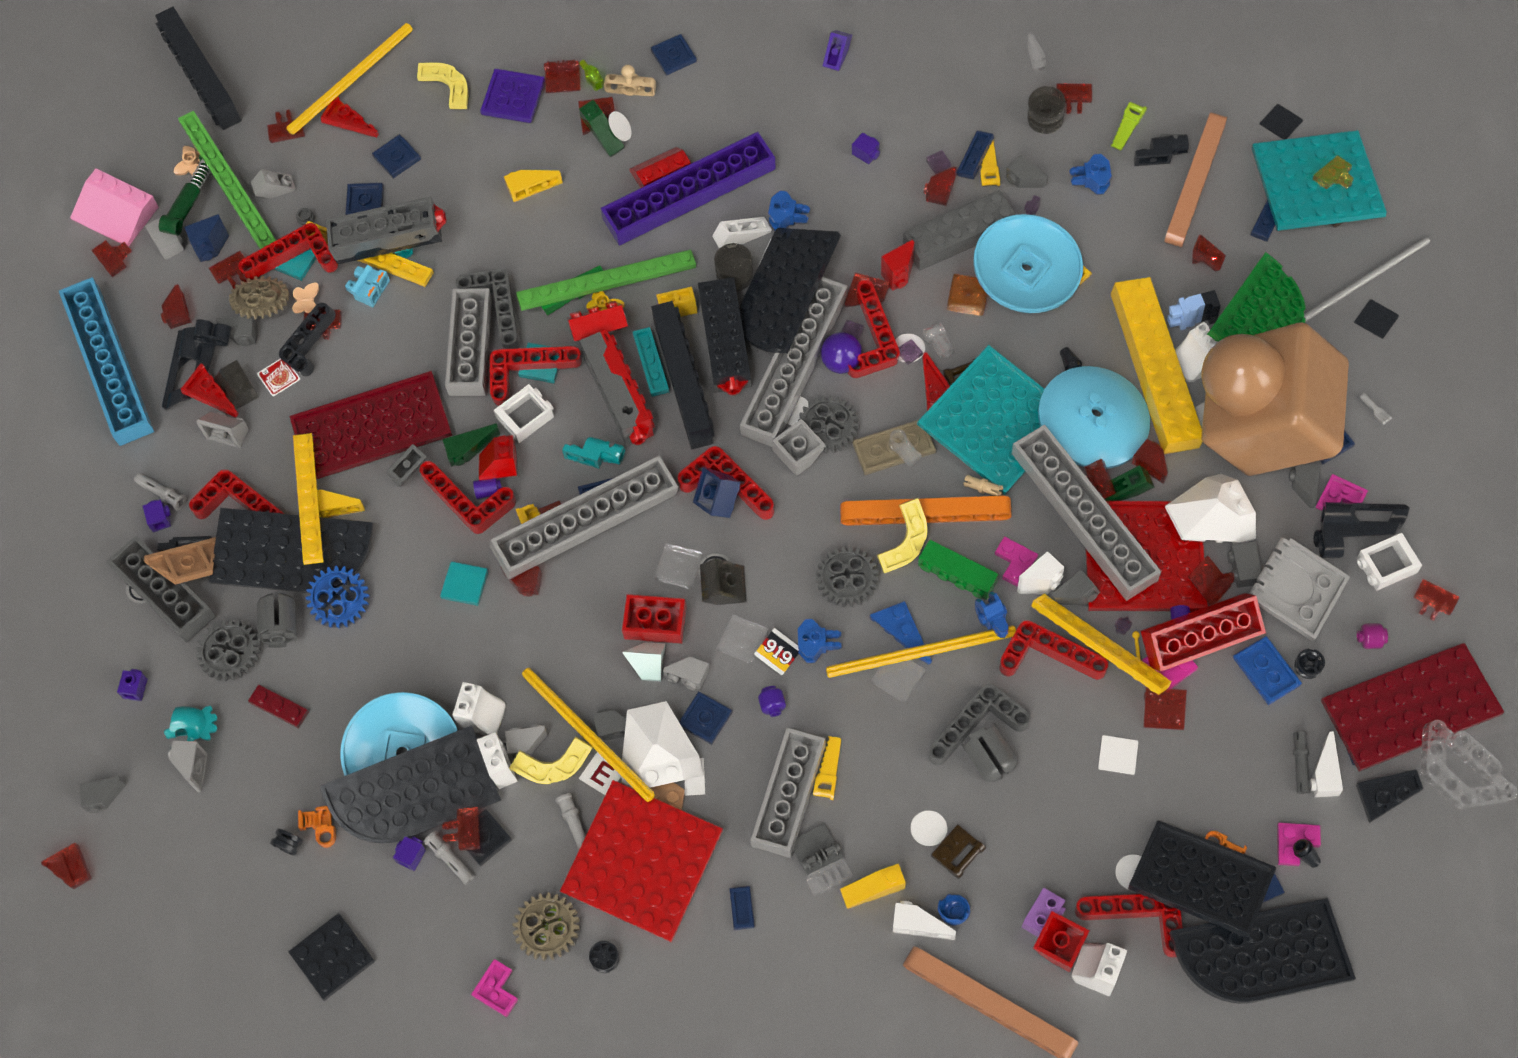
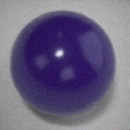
(839, 351)

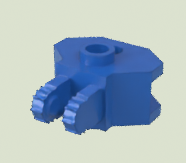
(1095, 174)
(784, 211)
(992, 614)
(813, 640)

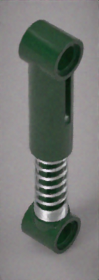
(173, 221)

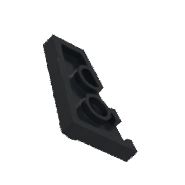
(1388, 792)

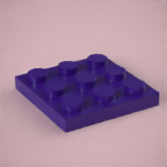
(512, 95)

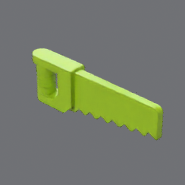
(1128, 124)

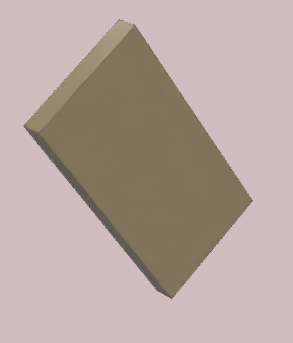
(876, 454)

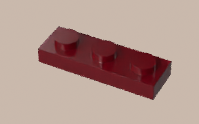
(278, 706)

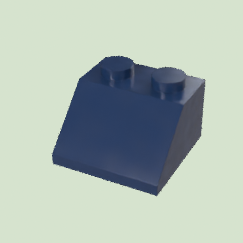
(207, 237)
(716, 492)

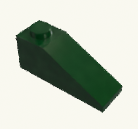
(600, 128)
(467, 445)
(1131, 484)

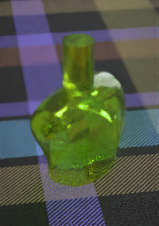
(592, 75)

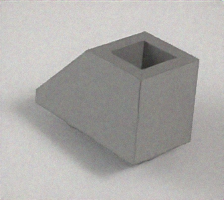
(272, 184)
(689, 672)
(524, 739)

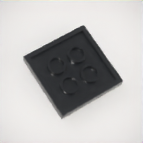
(331, 956)

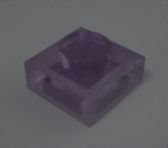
(938, 162)
(1032, 206)
(853, 328)
(910, 351)

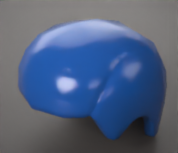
(954, 909)

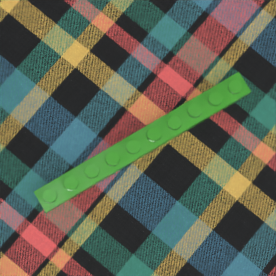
(226, 179)
(605, 280)

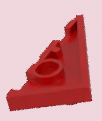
(343, 116)
(934, 381)
(204, 389)

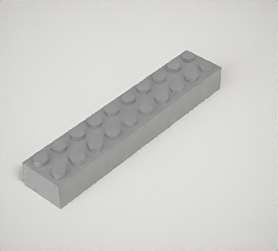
(790, 372)
(1086, 512)
(583, 517)

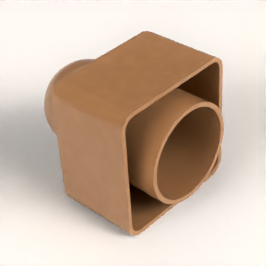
(1274, 399)

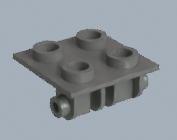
(817, 849)

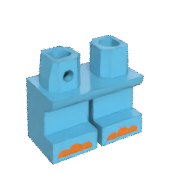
(369, 285)

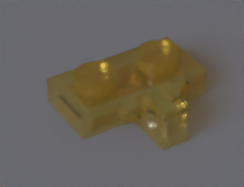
(1334, 172)

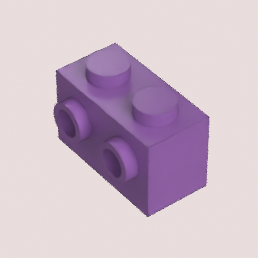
(1041, 910)

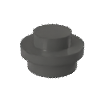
(304, 215)

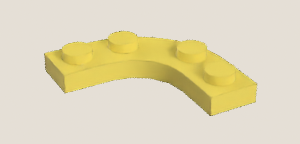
(451, 77)
(913, 541)
(553, 771)

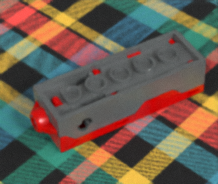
(617, 388)

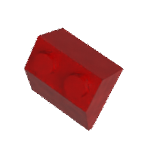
(898, 265)
(498, 459)
(1061, 941)

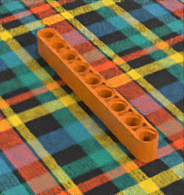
(935, 510)

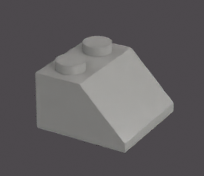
(223, 429)
(798, 447)
(190, 761)

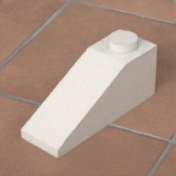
(740, 231)
(1326, 776)
(915, 921)

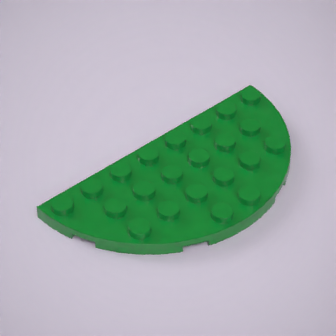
(1262, 303)

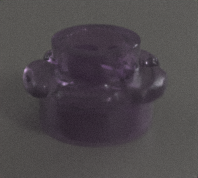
(1123, 625)

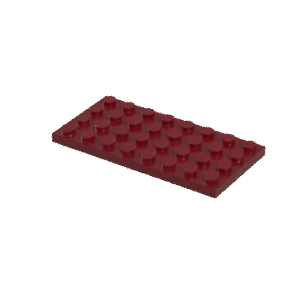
(374, 424)
(1389, 711)

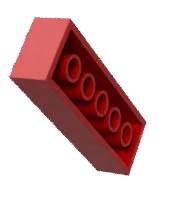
(1203, 632)

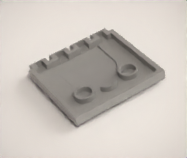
(1299, 587)

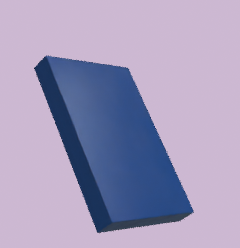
(1267, 670)

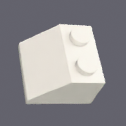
(1041, 576)

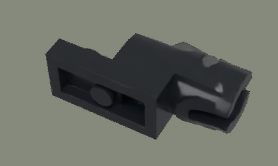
(1162, 149)

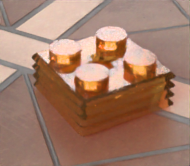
(960, 302)

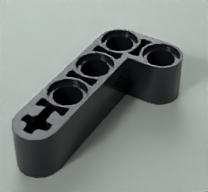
(310, 337)

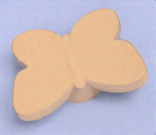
(189, 163)
(305, 298)

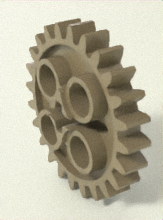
(259, 297)
(538, 910)

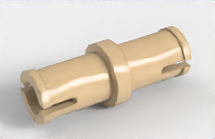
(983, 486)

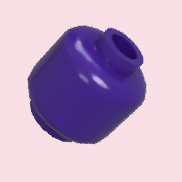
(772, 701)

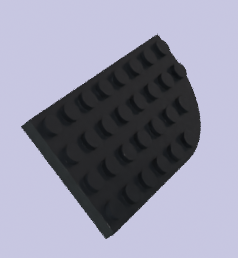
(785, 286)
(266, 550)
(412, 790)
(1285, 955)

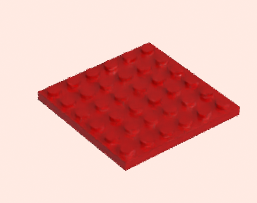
(1173, 556)
(641, 861)

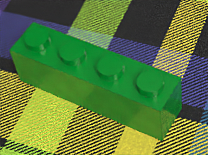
(958, 570)

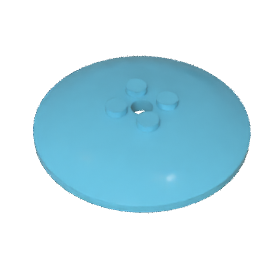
(1033, 242)
(1068, 415)
(389, 724)

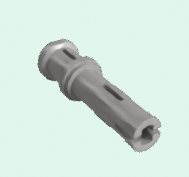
(165, 494)
(570, 814)
(443, 851)

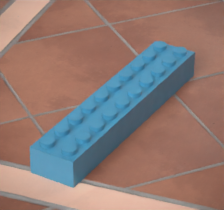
(106, 361)

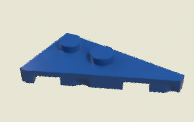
(899, 623)

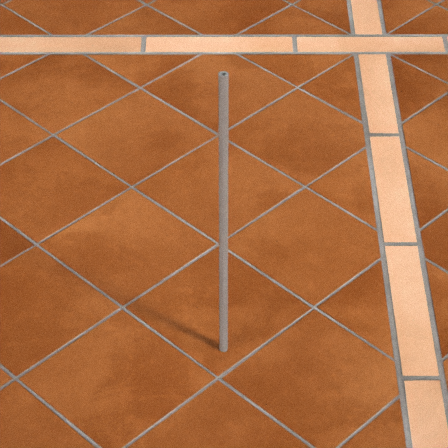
(1368, 277)

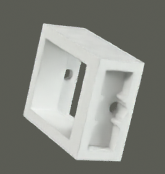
(516, 401)
(1405, 553)
(496, 760)

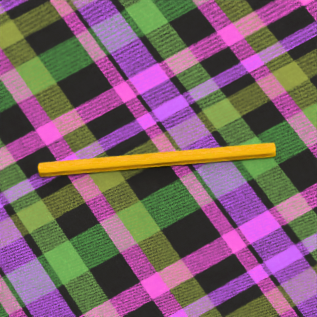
(348, 79)
(915, 652)
(588, 734)

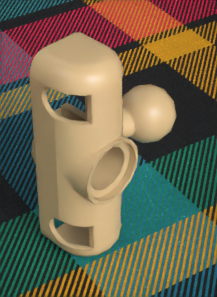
(629, 83)

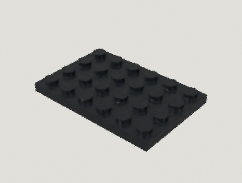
(1202, 878)

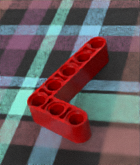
(290, 250)
(877, 332)
(526, 363)
(724, 462)
(223, 490)
(461, 501)
(1051, 650)
(1138, 911)

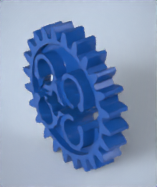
(350, 608)

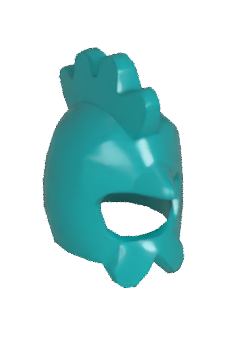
(192, 723)

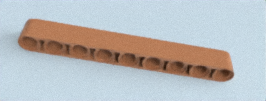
(1195, 180)
(990, 1003)

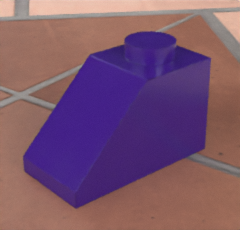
(837, 49)

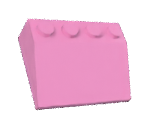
(113, 207)

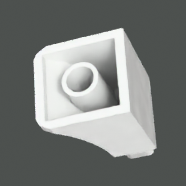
(1193, 352)
(478, 709)
(1099, 966)

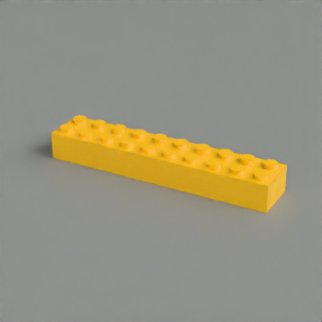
(1157, 365)

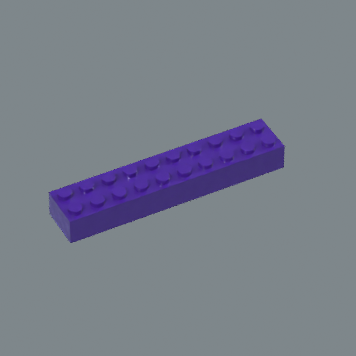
(688, 188)

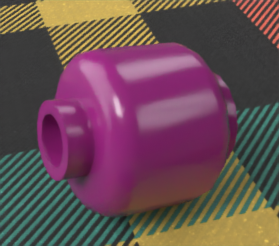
(1372, 636)

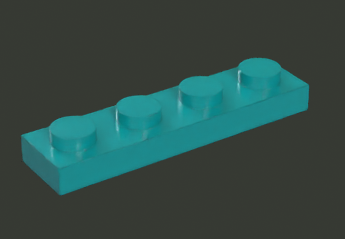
(650, 362)

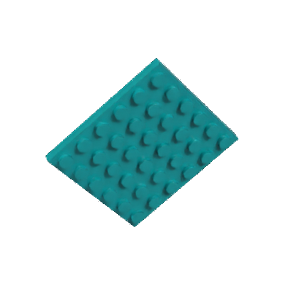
(1301, 202)
(985, 416)

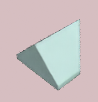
(647, 660)

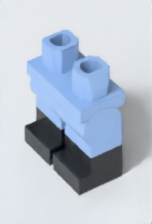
(1194, 310)

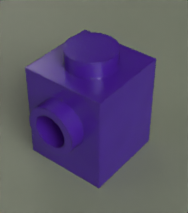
(865, 148)
(157, 515)
(132, 685)
(409, 852)

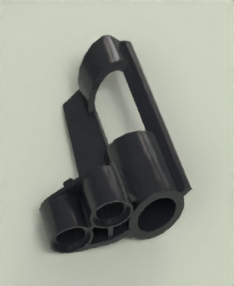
(195, 344)
(1340, 521)

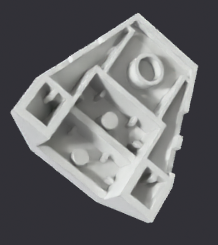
(1214, 511)
(658, 747)

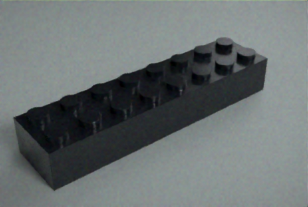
(197, 68)
(683, 375)

